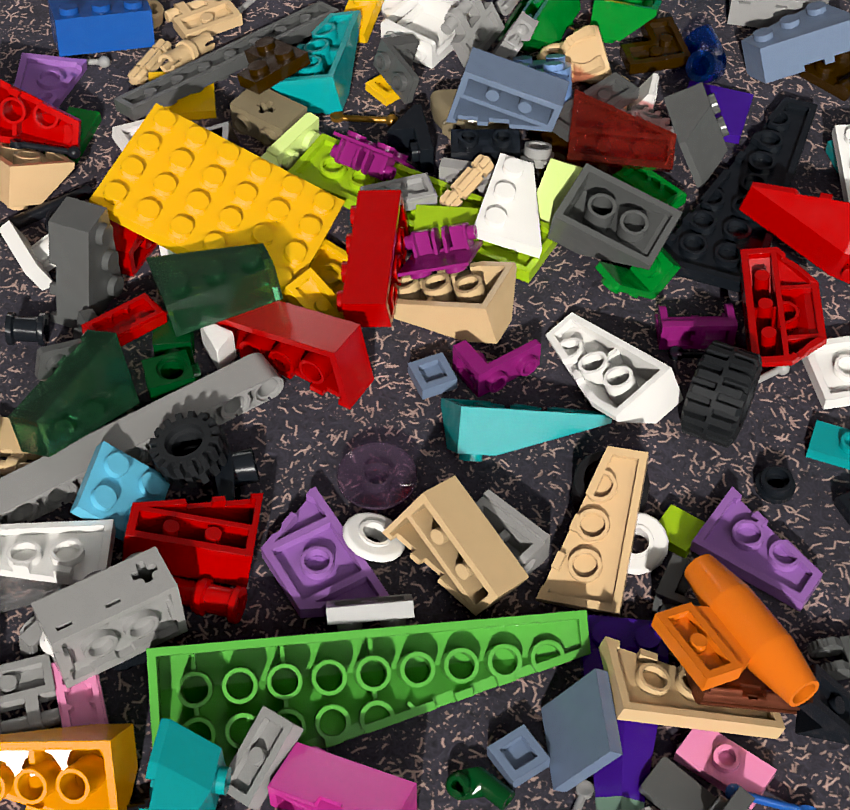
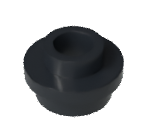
(778, 476)

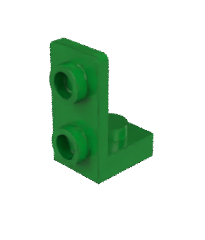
(638, 280)

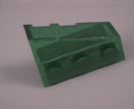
(214, 284)

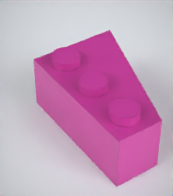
(326, 781)

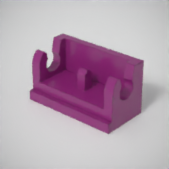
(695, 330)

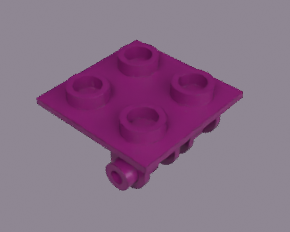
(368, 156)
(431, 256)

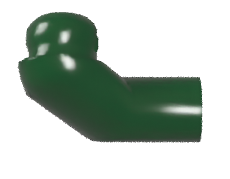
(478, 783)

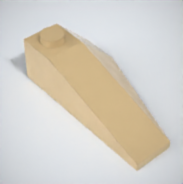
(30, 176)
(461, 304)

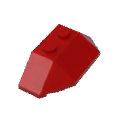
(780, 307)

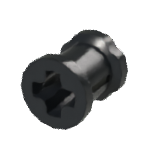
(27, 328)

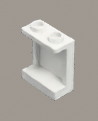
(425, 24)

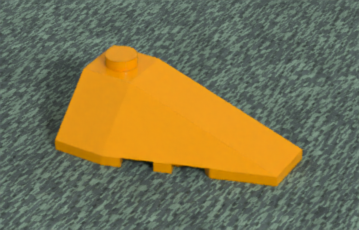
(70, 767)

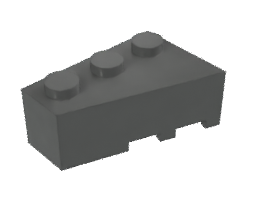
(84, 260)

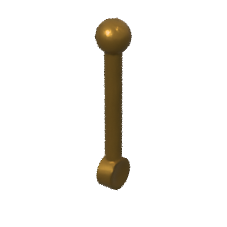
(338, 117)

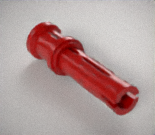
(214, 599)

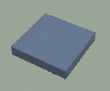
(581, 730)

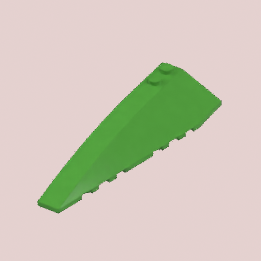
(353, 678)

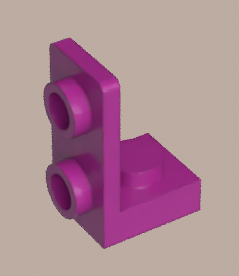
(493, 376)

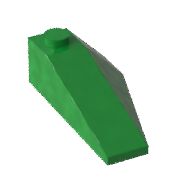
(622, 17)

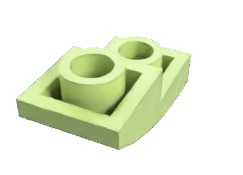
(554, 187)

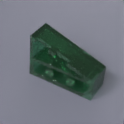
(77, 398)

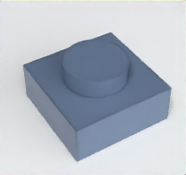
(432, 375)
(518, 756)

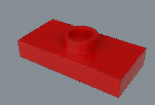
(129, 319)

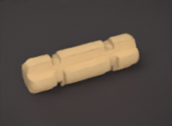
(148, 63)
(467, 181)

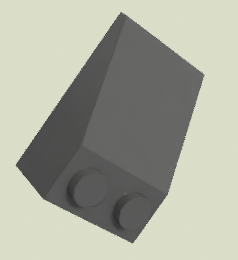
(612, 220)

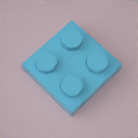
(112, 486)

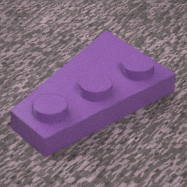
(49, 76)
(756, 553)

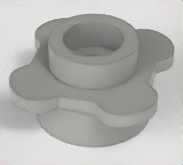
(537, 153)

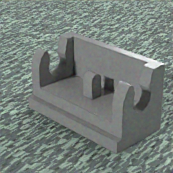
(521, 535)

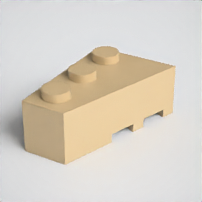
(459, 545)

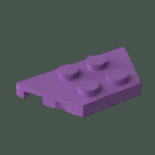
(315, 560)

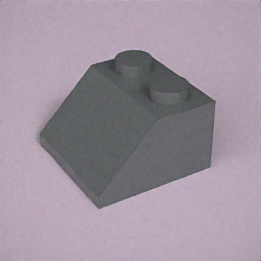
(698, 130)

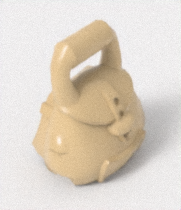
(585, 53)

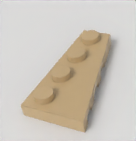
(597, 551)
(661, 695)

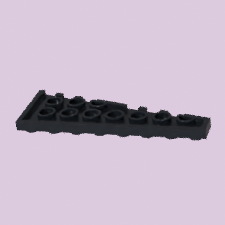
(716, 230)

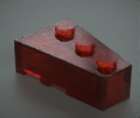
(616, 138)

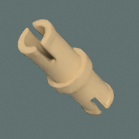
(186, 52)

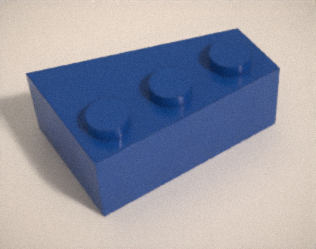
(100, 25)

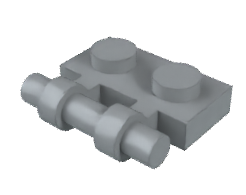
(476, 32)
(28, 685)

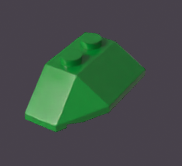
(553, 19)

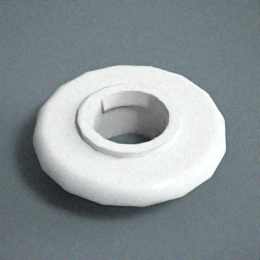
(371, 525)
(658, 545)

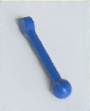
(767, 801)

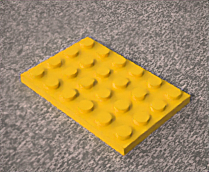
(209, 194)

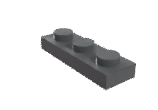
(612, 90)

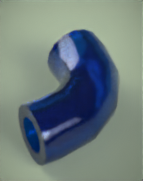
(707, 55)

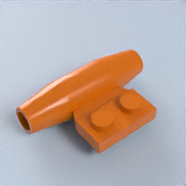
(732, 633)

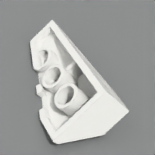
(613, 373)

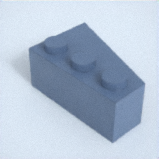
(797, 40)
(507, 93)

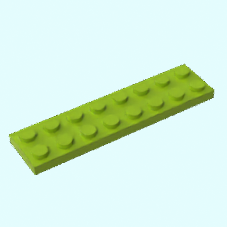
(344, 182)

